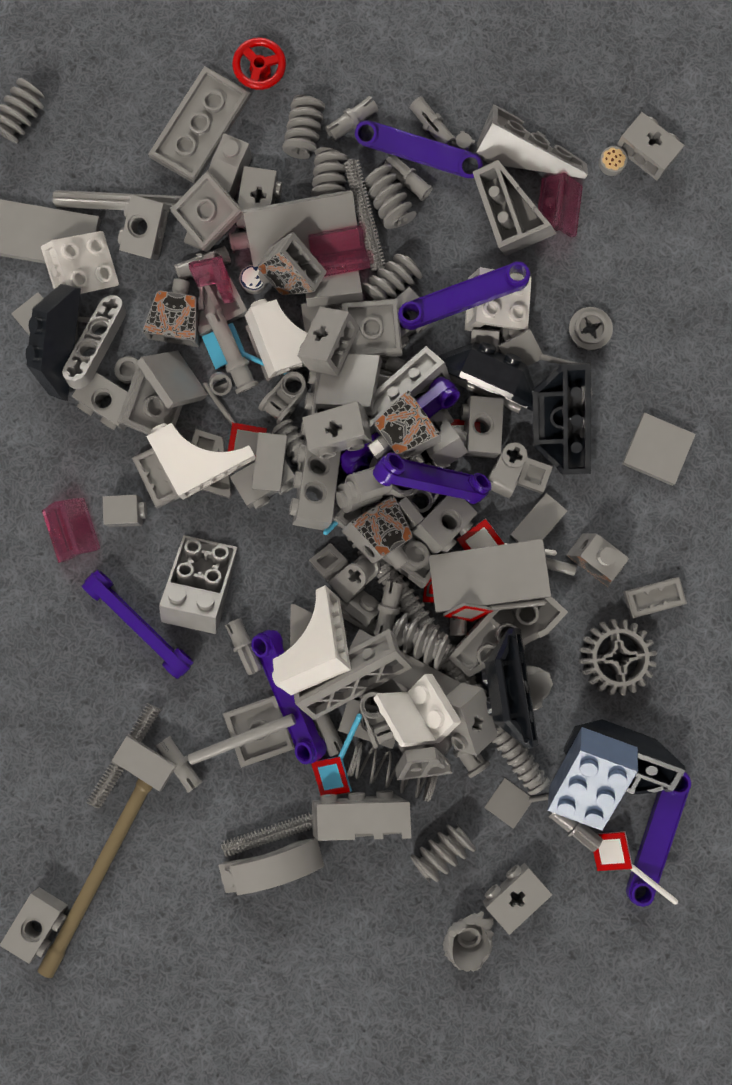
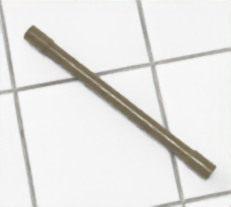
(58, 949)

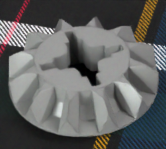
(592, 316)

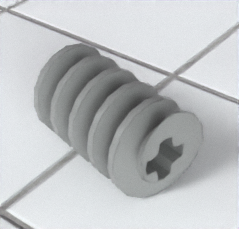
(18, 108)
(302, 126)
(328, 171)
(386, 199)
(391, 278)
(421, 642)
(443, 853)

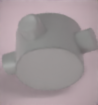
(463, 141)

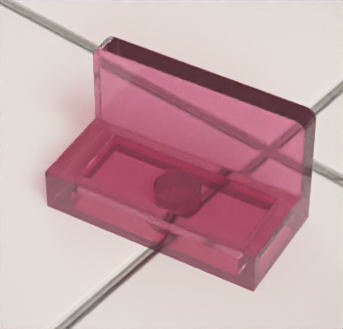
(561, 202)
(340, 250)
(211, 272)
(70, 528)

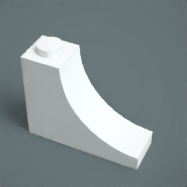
(275, 337)
(190, 466)
(320, 650)

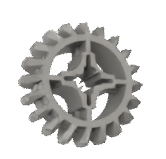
(642, 655)

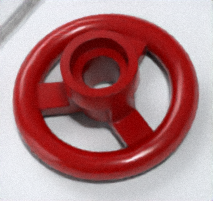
(260, 77)

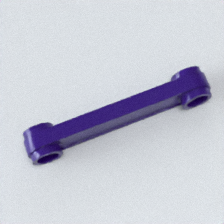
(417, 148)
(464, 295)
(440, 395)
(416, 475)
(175, 661)
(307, 742)
(658, 840)

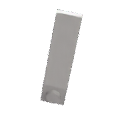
(227, 168)

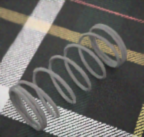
(355, 760)

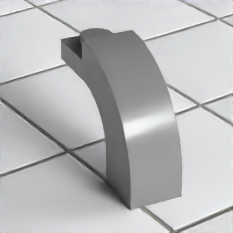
(272, 868)

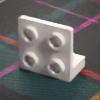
(80, 262)
(505, 312)
(420, 714)

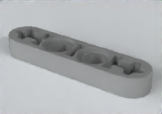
(90, 340)

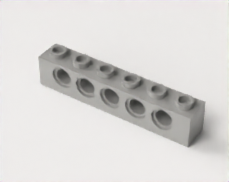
(305, 511)

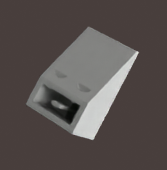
(198, 584)

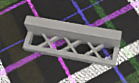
(413, 376)
(365, 660)

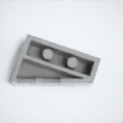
(509, 210)
(360, 816)

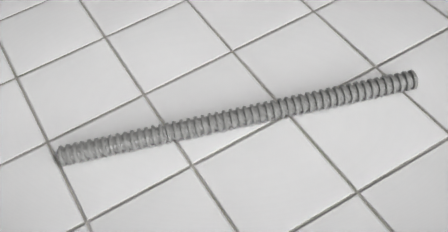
(510, 747)

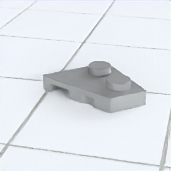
(211, 300)

